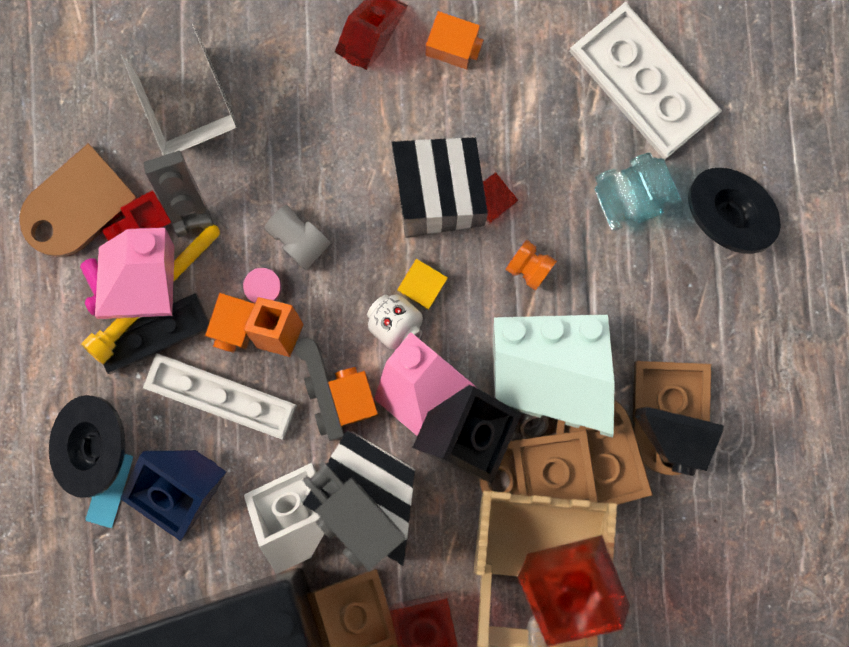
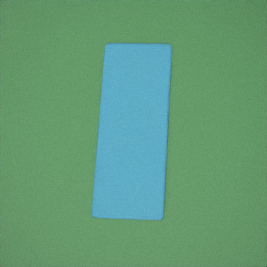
(105, 506)

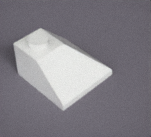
(281, 523)

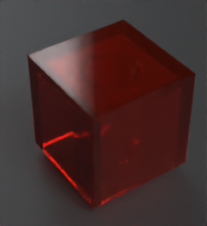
(424, 622)

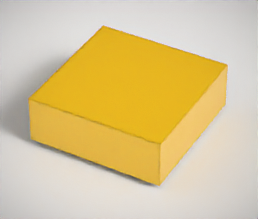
(422, 284)

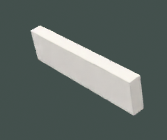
(219, 396)

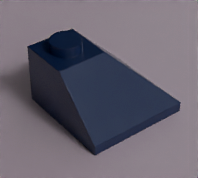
(172, 488)

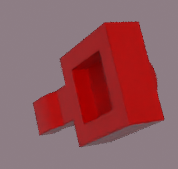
(139, 214)

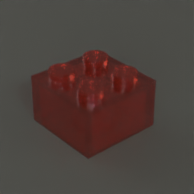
(574, 591)

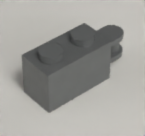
(354, 519)

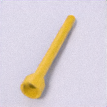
(102, 343)

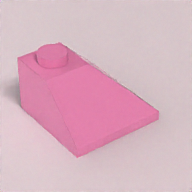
(135, 275)
(416, 382)

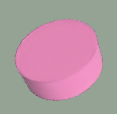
(263, 284)

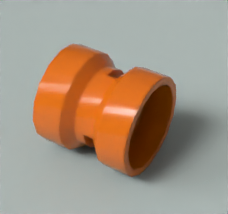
(532, 266)

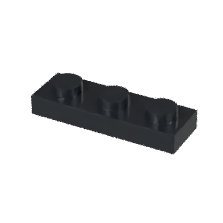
(158, 333)

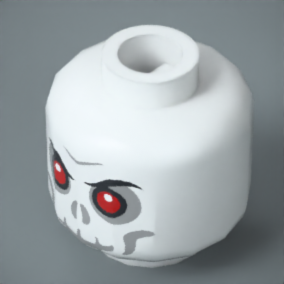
(393, 320)

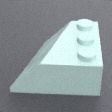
(556, 368)

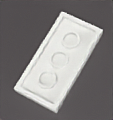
(645, 80)

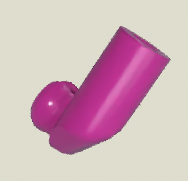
(89, 269)

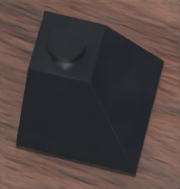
(469, 432)
(680, 439)

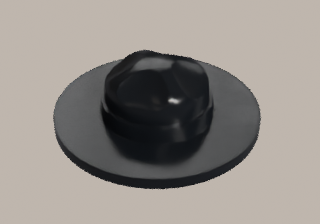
(734, 210)
(87, 446)

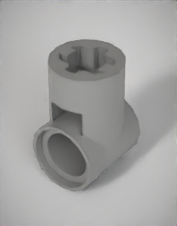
(300, 240)

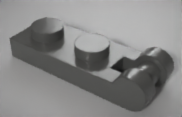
(178, 192)
(318, 387)

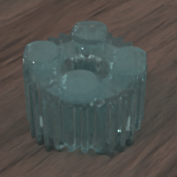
(636, 191)

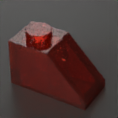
(369, 31)

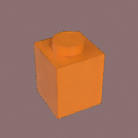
(454, 40)
(229, 322)
(274, 326)
(352, 396)

